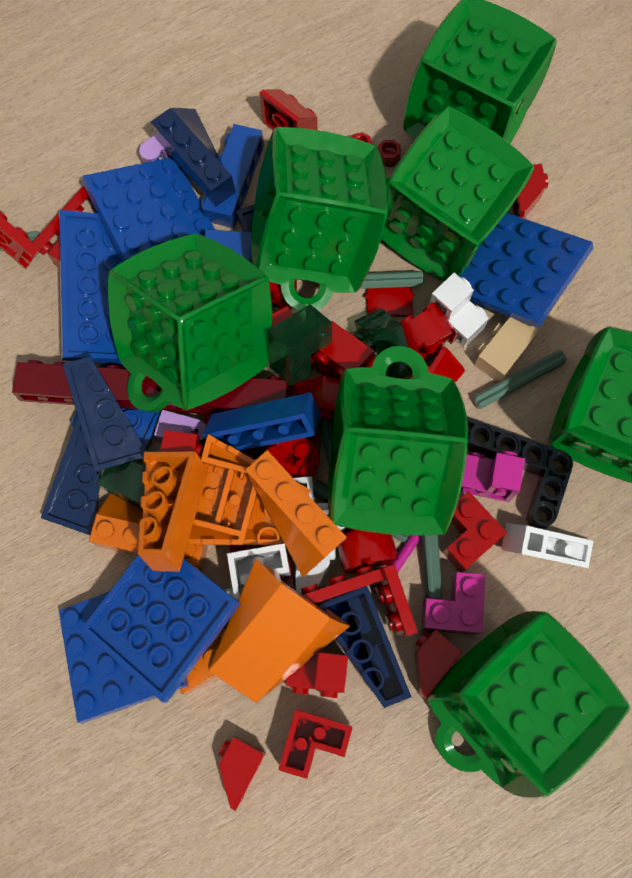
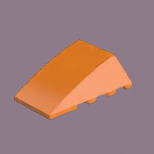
(229, 503)
(271, 634)

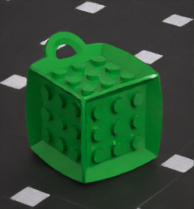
(481, 64)
(451, 192)
(318, 212)
(189, 321)
(597, 407)
(397, 449)
(527, 706)

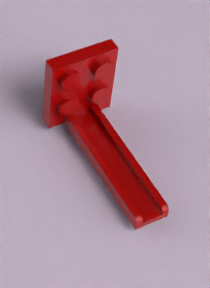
(16, 242)
(389, 592)

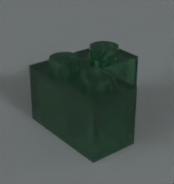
(381, 332)
(295, 341)
(125, 481)

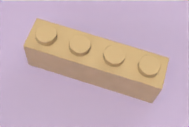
(508, 345)

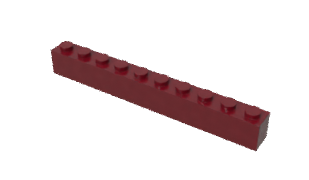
(49, 384)

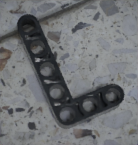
(543, 467)

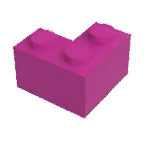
(495, 477)
(464, 611)

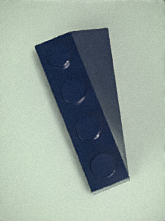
(190, 146)
(369, 645)

